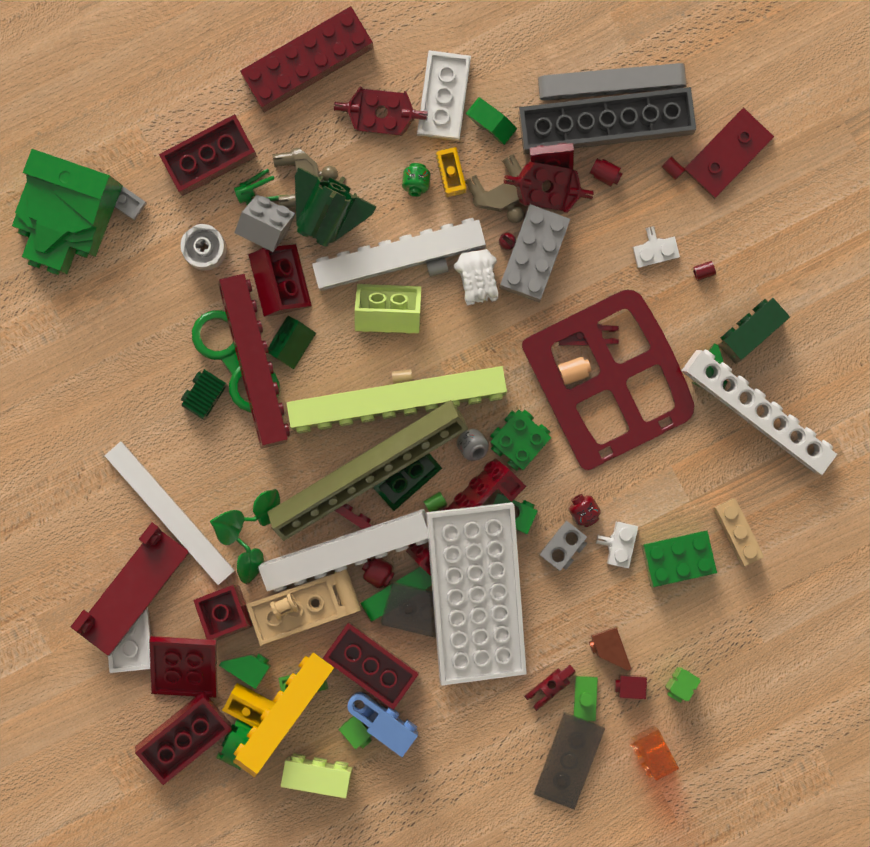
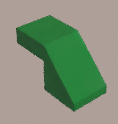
(491, 120)

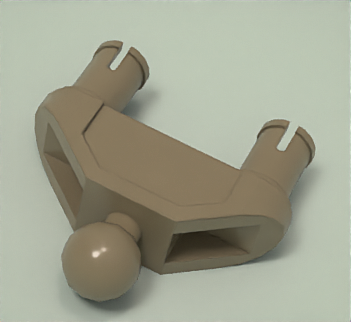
(302, 160)
(501, 197)

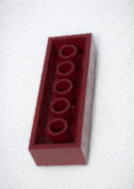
(307, 59)

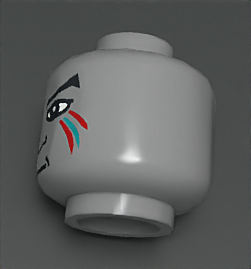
(472, 444)

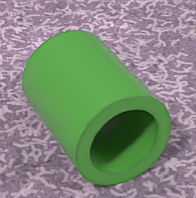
(435, 502)

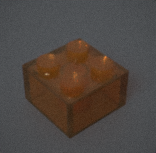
(654, 752)

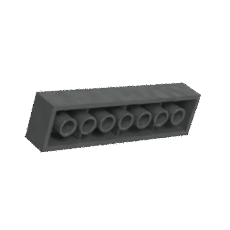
(609, 119)

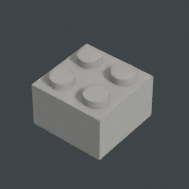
(264, 222)

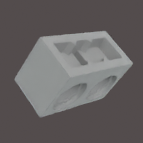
(558, 542)

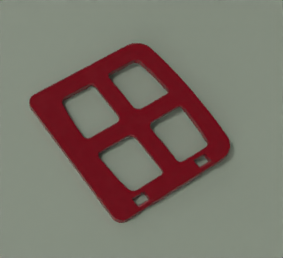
(611, 377)

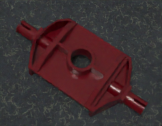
(366, 102)
(564, 188)

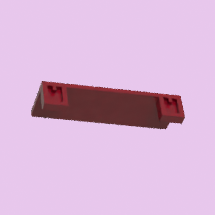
(477, 492)
(131, 590)

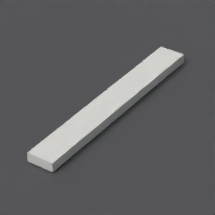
(169, 513)

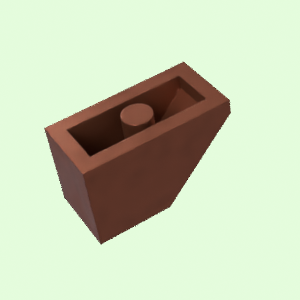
(610, 648)

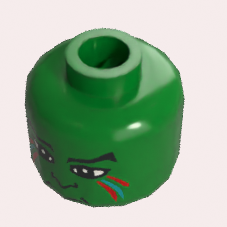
(416, 179)

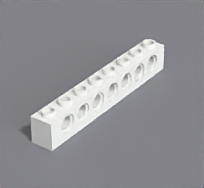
(823, 452)

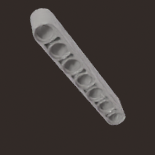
(612, 81)

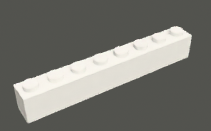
(398, 255)
(345, 550)

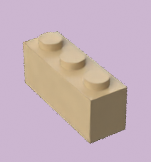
(738, 532)

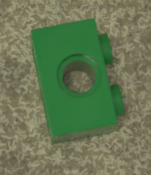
(526, 512)

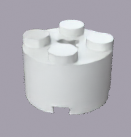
(195, 238)

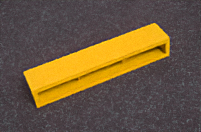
(283, 714)

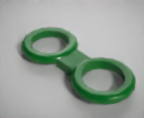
(227, 356)

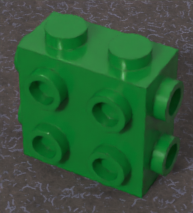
(519, 439)

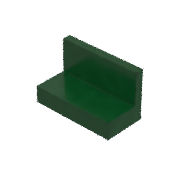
(291, 342)

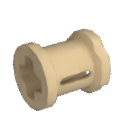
(284, 606)

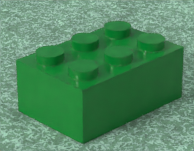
(679, 558)

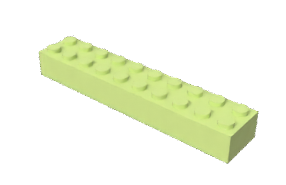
(396, 398)

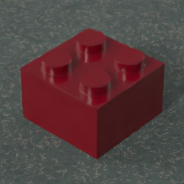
(223, 613)

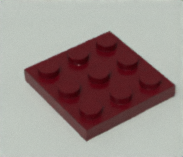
(183, 666)

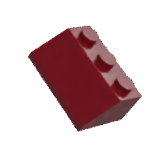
(279, 280)

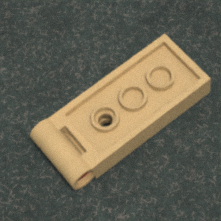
(335, 597)

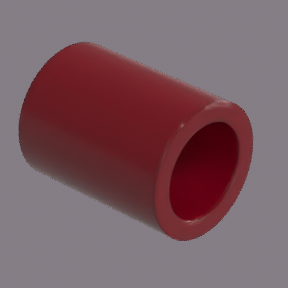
(673, 168)
(704, 270)

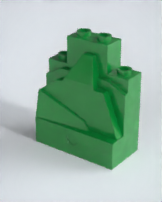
(63, 211)

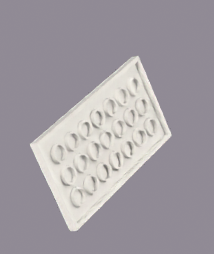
(476, 593)

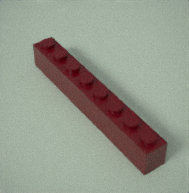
(253, 361)

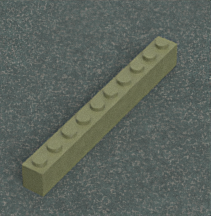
(367, 470)

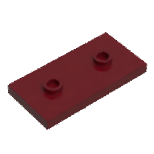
(729, 153)

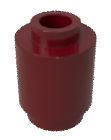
(606, 172)

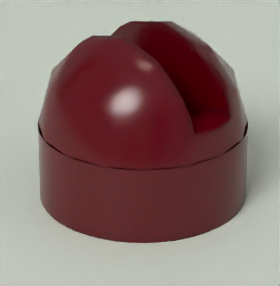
(504, 244)

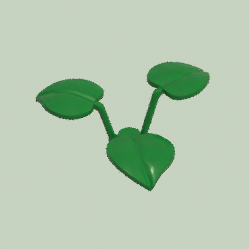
(230, 524)

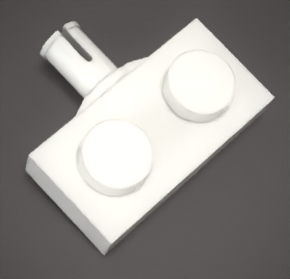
(655, 249)
(620, 544)

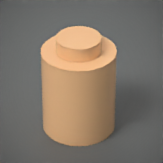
(574, 370)

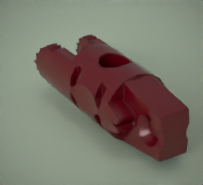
(558, 677)

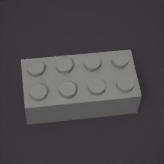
(534, 253)

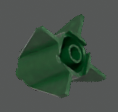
(327, 208)

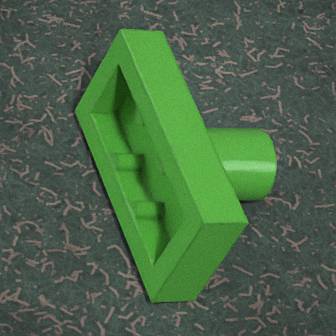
(585, 697)

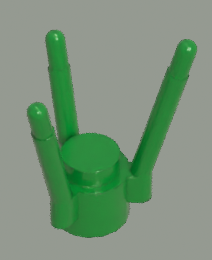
(245, 190)

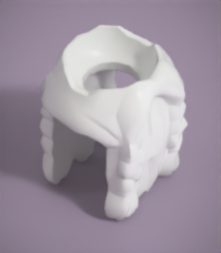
(477, 276)

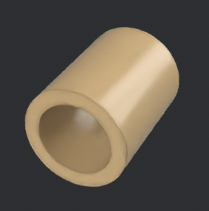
(402, 376)

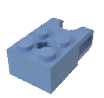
(384, 723)

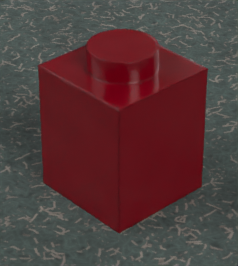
(631, 686)

